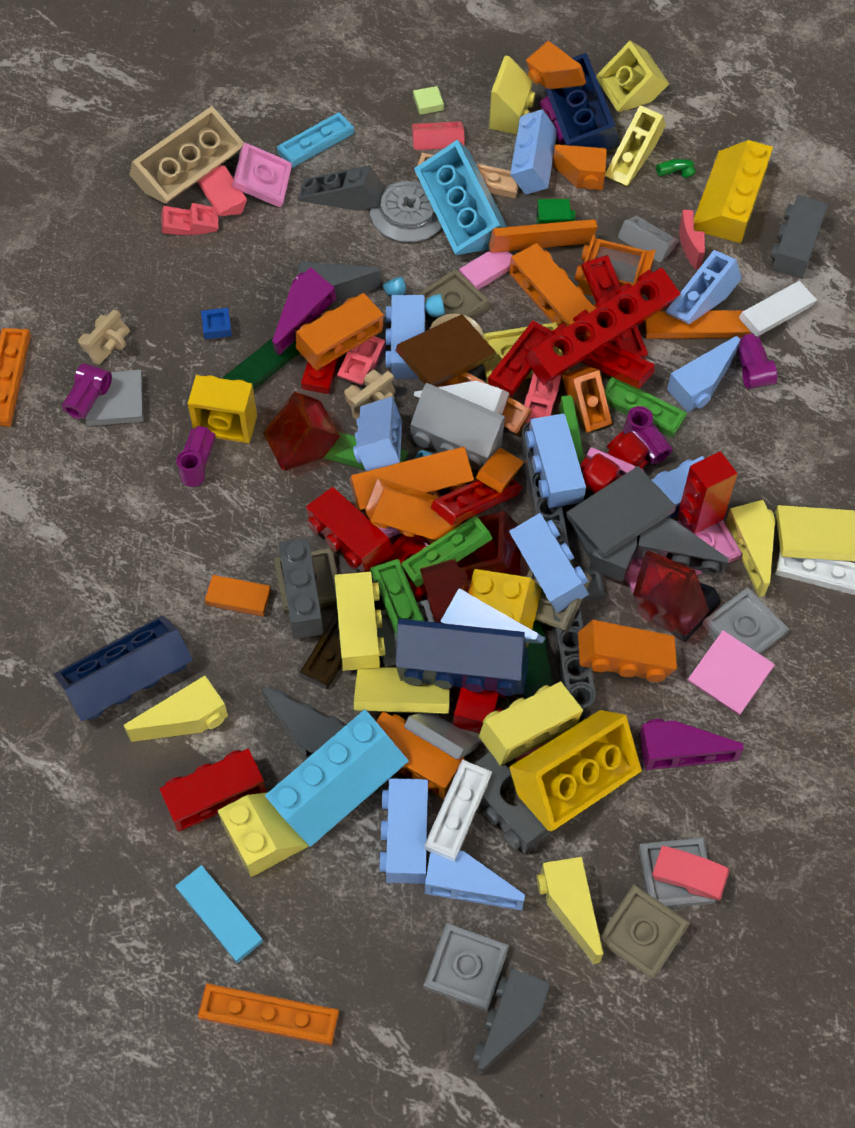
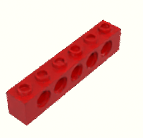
(549, 365)

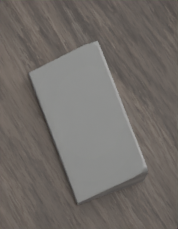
(646, 236)

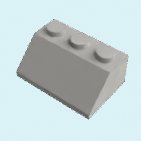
(450, 422)

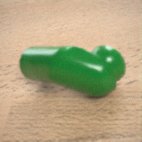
(675, 165)

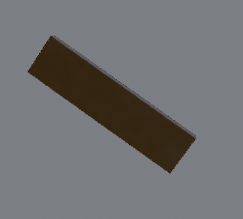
(326, 656)

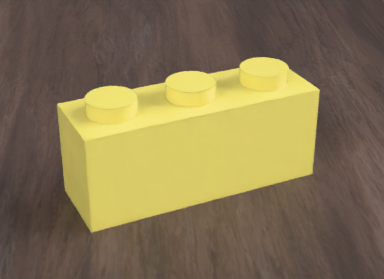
(359, 621)
(529, 722)

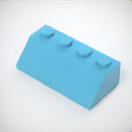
(460, 198)
(337, 778)

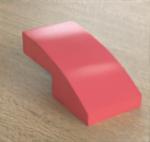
(197, 220)
(692, 241)
(362, 360)
(542, 398)
(692, 872)

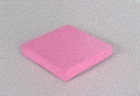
(262, 175)
(731, 673)

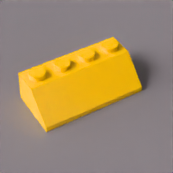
(732, 190)
(577, 768)

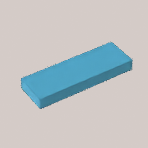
(315, 139)
(219, 914)

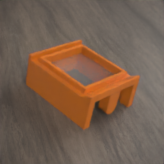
(626, 261)

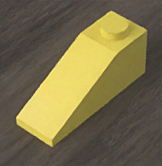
(636, 146)
(754, 533)
(184, 713)
(570, 900)

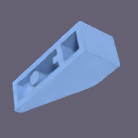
(706, 288)
(698, 380)
(472, 612)
(470, 881)

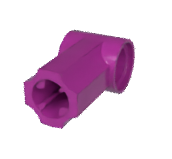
(756, 368)
(89, 384)
(648, 433)
(194, 457)

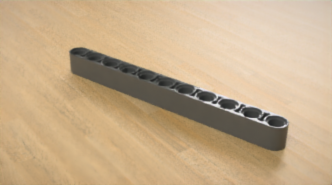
(567, 658)

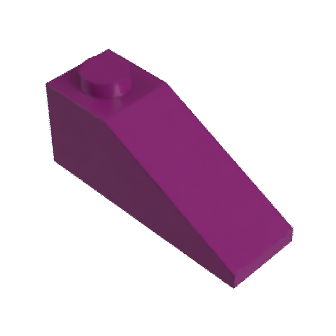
(304, 304)
(680, 745)

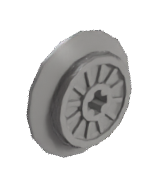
(405, 213)

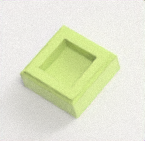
(428, 100)

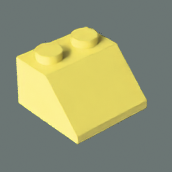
(631, 78)
(510, 97)
(259, 833)

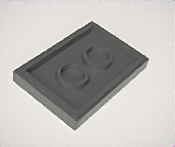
(621, 511)

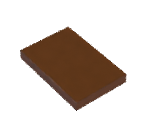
(445, 351)

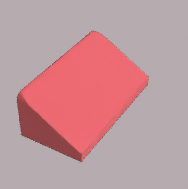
(436, 135)
(221, 194)

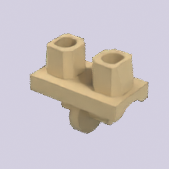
(105, 338)
(376, 389)

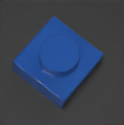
(216, 323)

